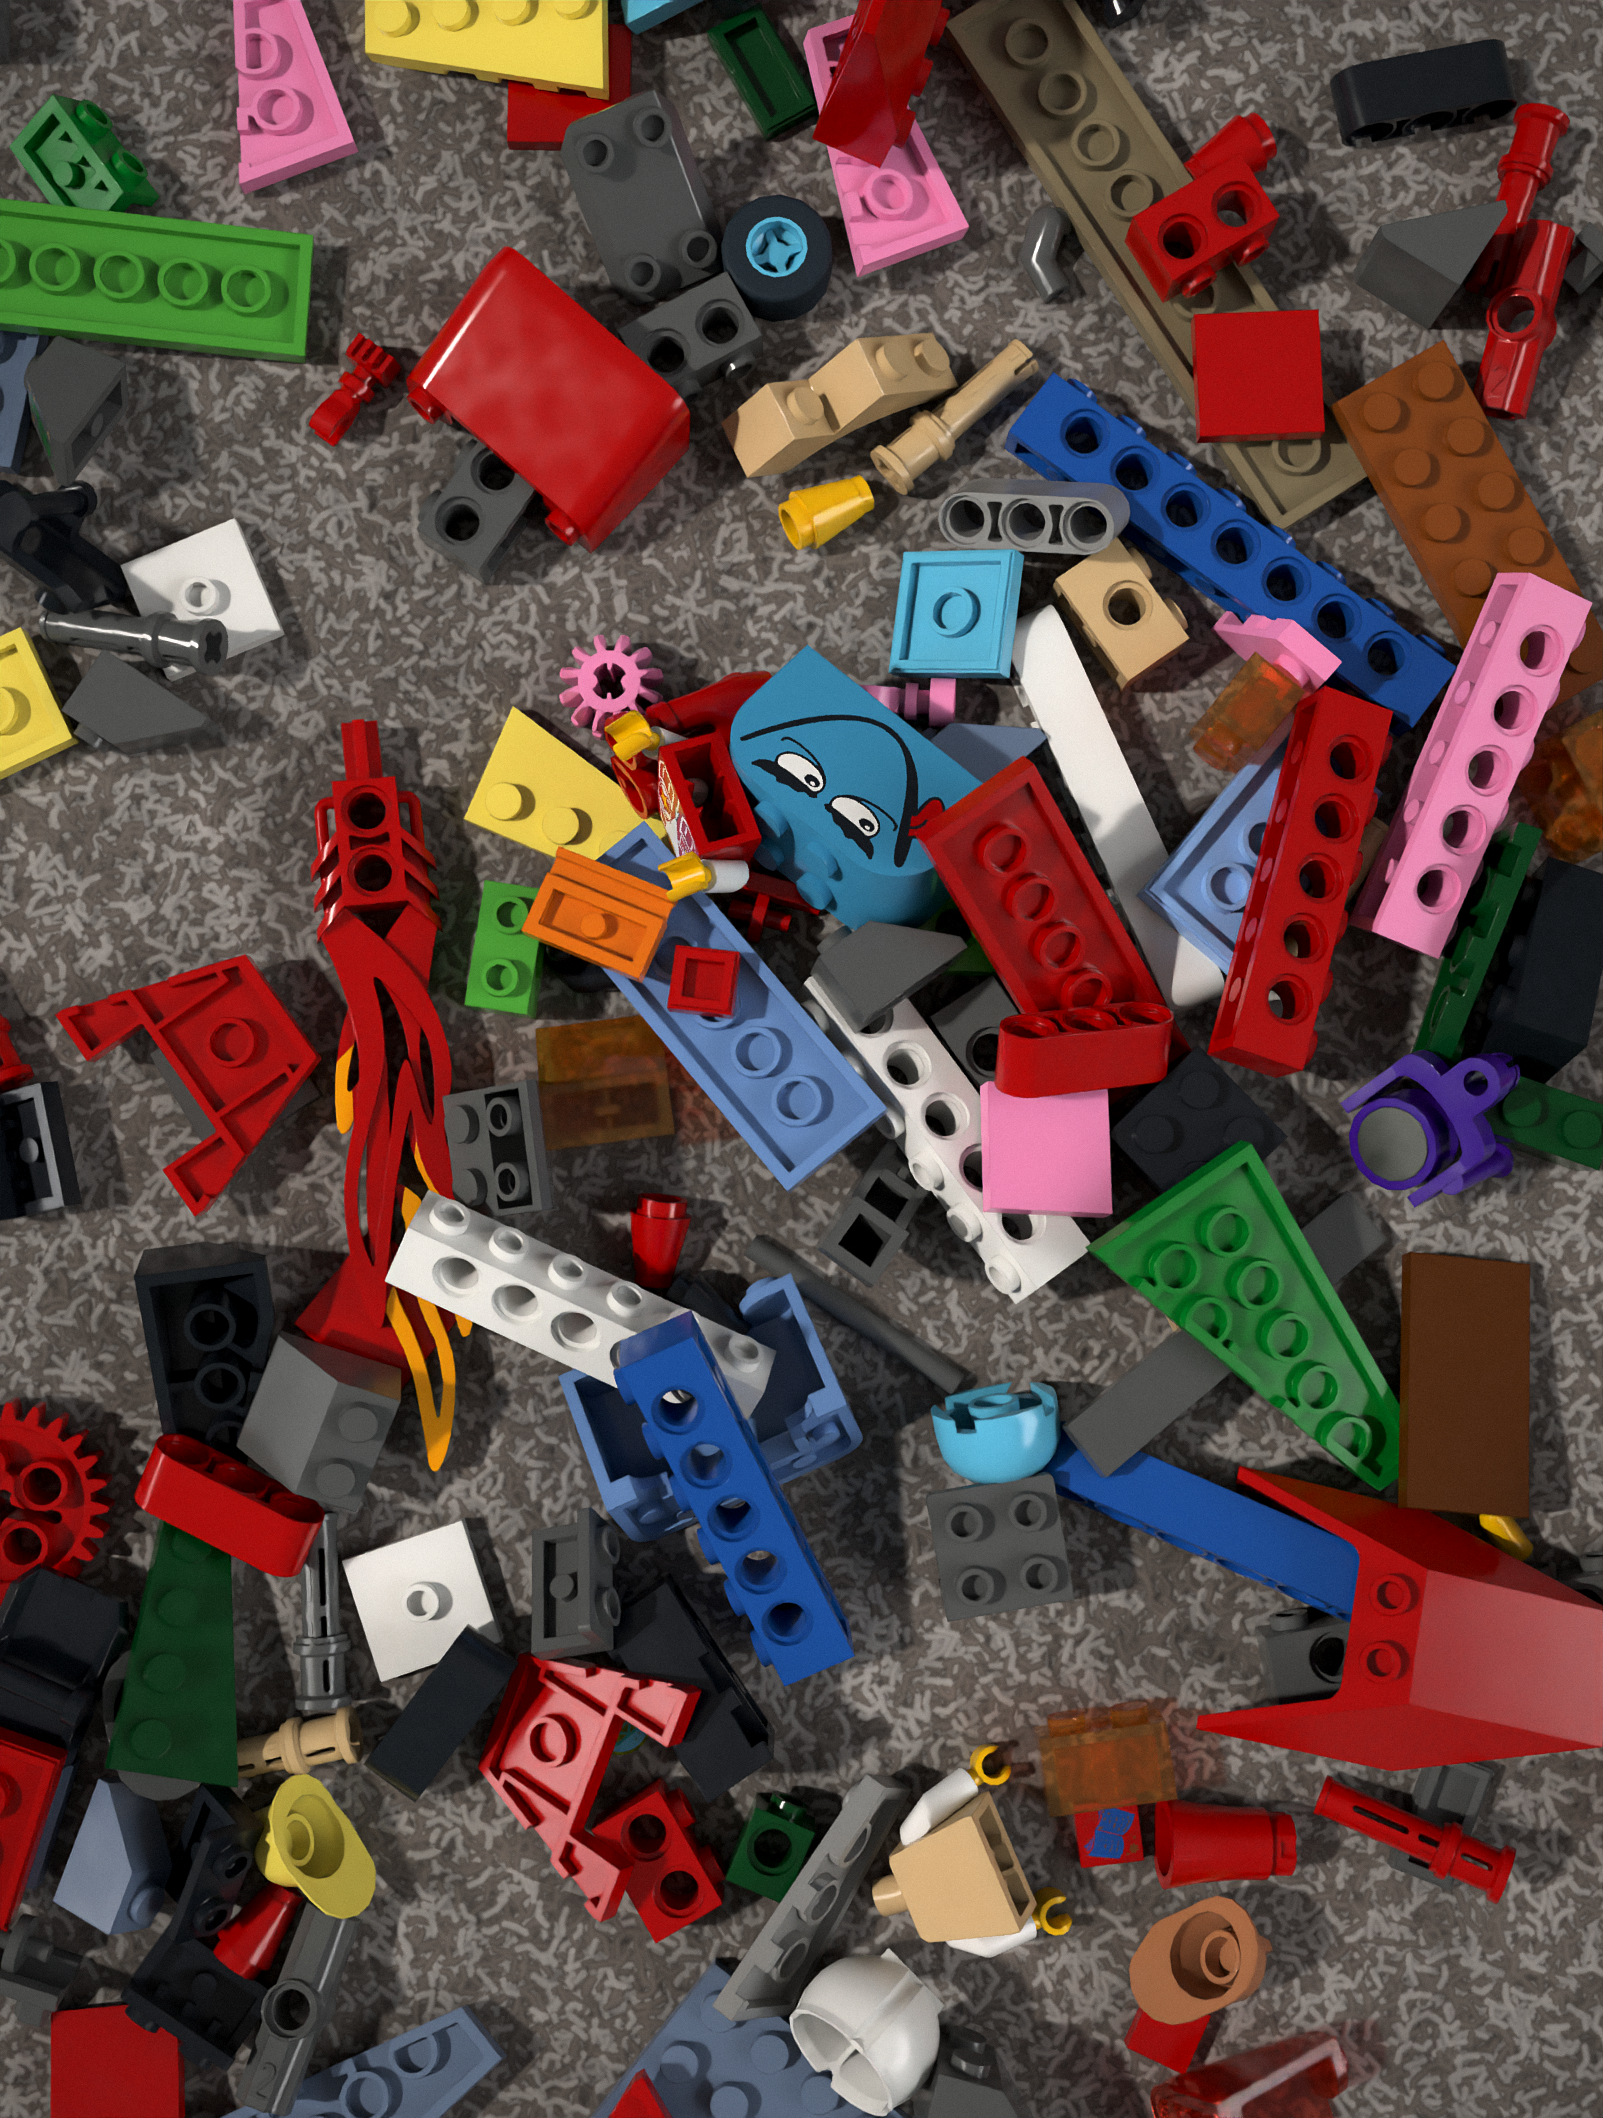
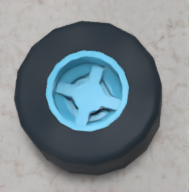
(772, 233)

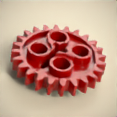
(34, 1443)

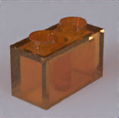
(1244, 714)
(1104, 1759)

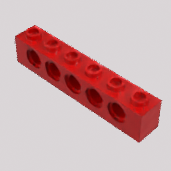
(1245, 1025)

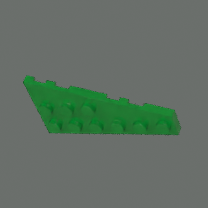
(1249, 1290)

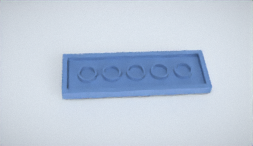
(769, 1063)

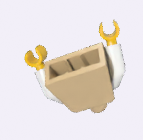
(962, 1872)

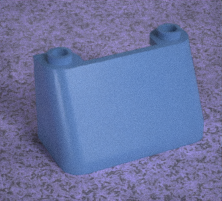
(797, 1422)

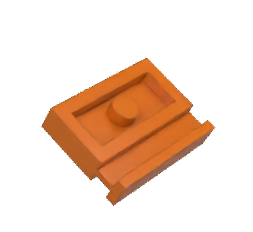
(599, 914)

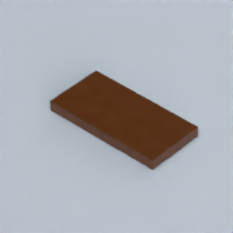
(1464, 1386)

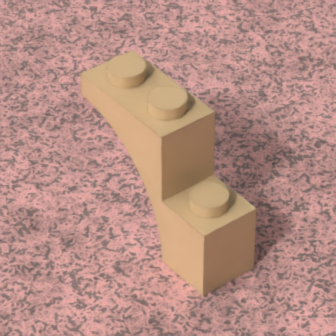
(856, 387)

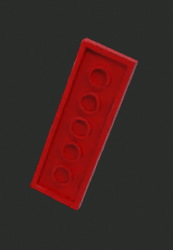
(1036, 901)

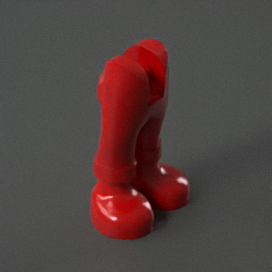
(689, 716)

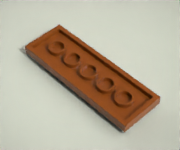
(1457, 497)

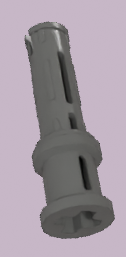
(157, 638)
(322, 1652)

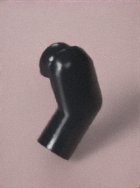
(577, 973)

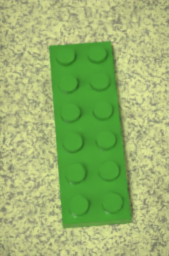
(154, 281)

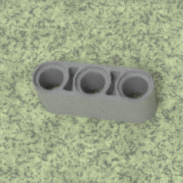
(1059, 502)

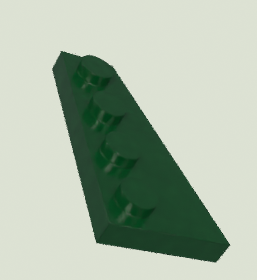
(1474, 943)
(181, 1672)

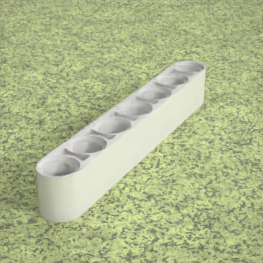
(1107, 800)

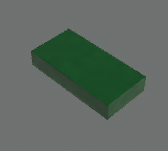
(763, 72)

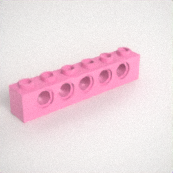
(1466, 727)

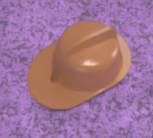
(1198, 1961)

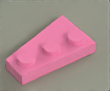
(286, 97)

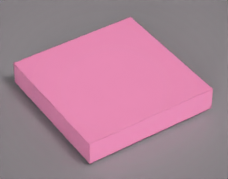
(1046, 1154)

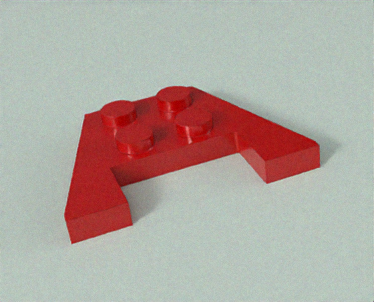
(228, 1046)
(555, 1748)

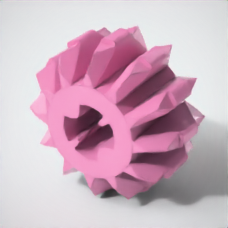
(587, 691)

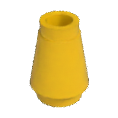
(824, 510)

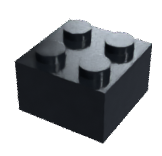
(1189, 1122)

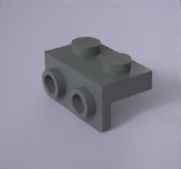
(574, 1587)

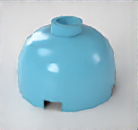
(998, 1434)

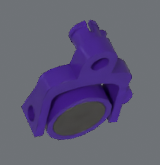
(1416, 1133)

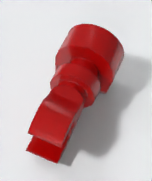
(339, 410)

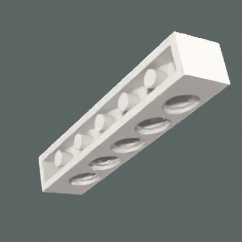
(936, 1161)
(551, 1297)

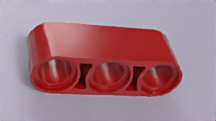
(1083, 1049)
(229, 1505)

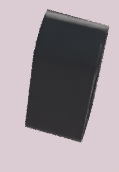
(1421, 90)
(441, 1713)

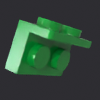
(80, 159)

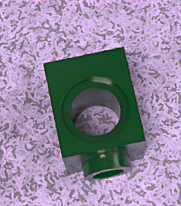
(766, 1872)

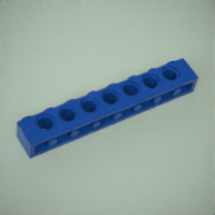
(1219, 515)

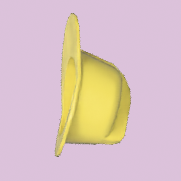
(315, 1848)

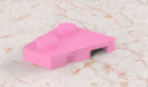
(1282, 645)

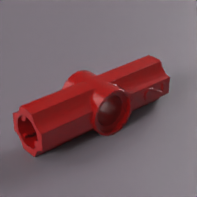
(1529, 283)

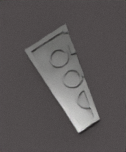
(807, 1917)

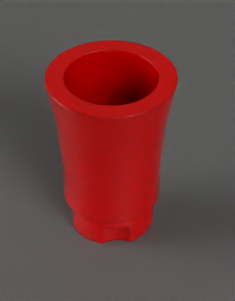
(1220, 1843)

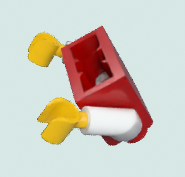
(698, 805)

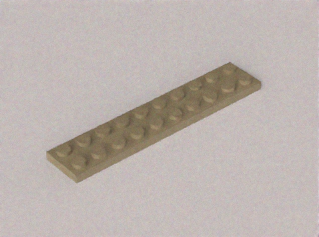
(1103, 166)

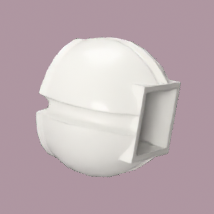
(870, 2028)

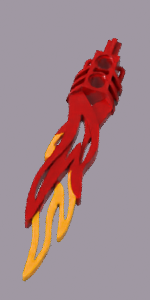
(404, 968)

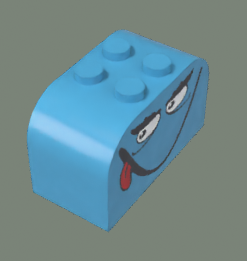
(842, 793)

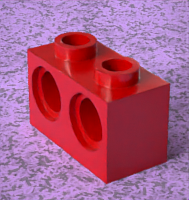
(1193, 220)
(655, 1858)

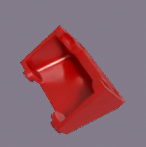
(552, 398)

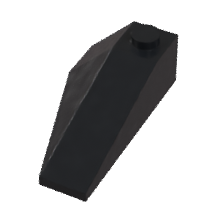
(206, 1337)

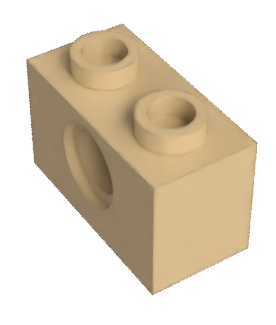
(1122, 650)

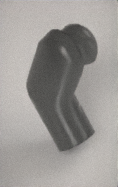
(1038, 251)

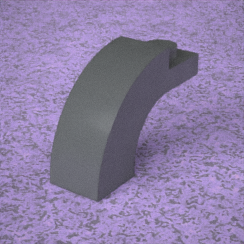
(874, 1216)

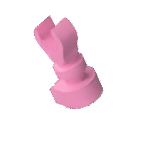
(937, 702)

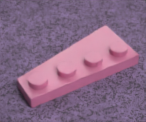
(891, 208)

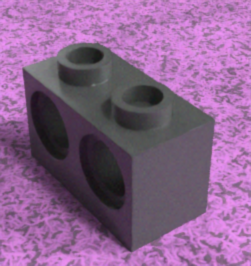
(681, 330)
(500, 513)

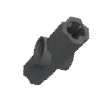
(283, 2044)

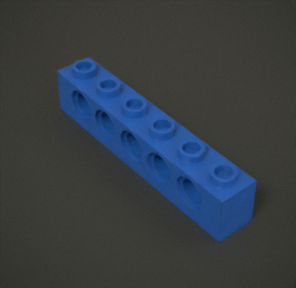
(679, 1358)

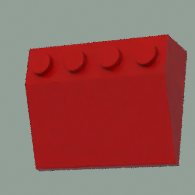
(877, 76)

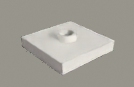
(204, 579)
(420, 1597)

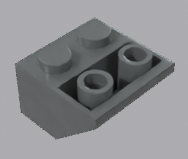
(499, 1149)

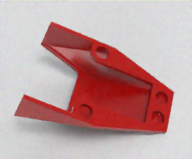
(1445, 1648)

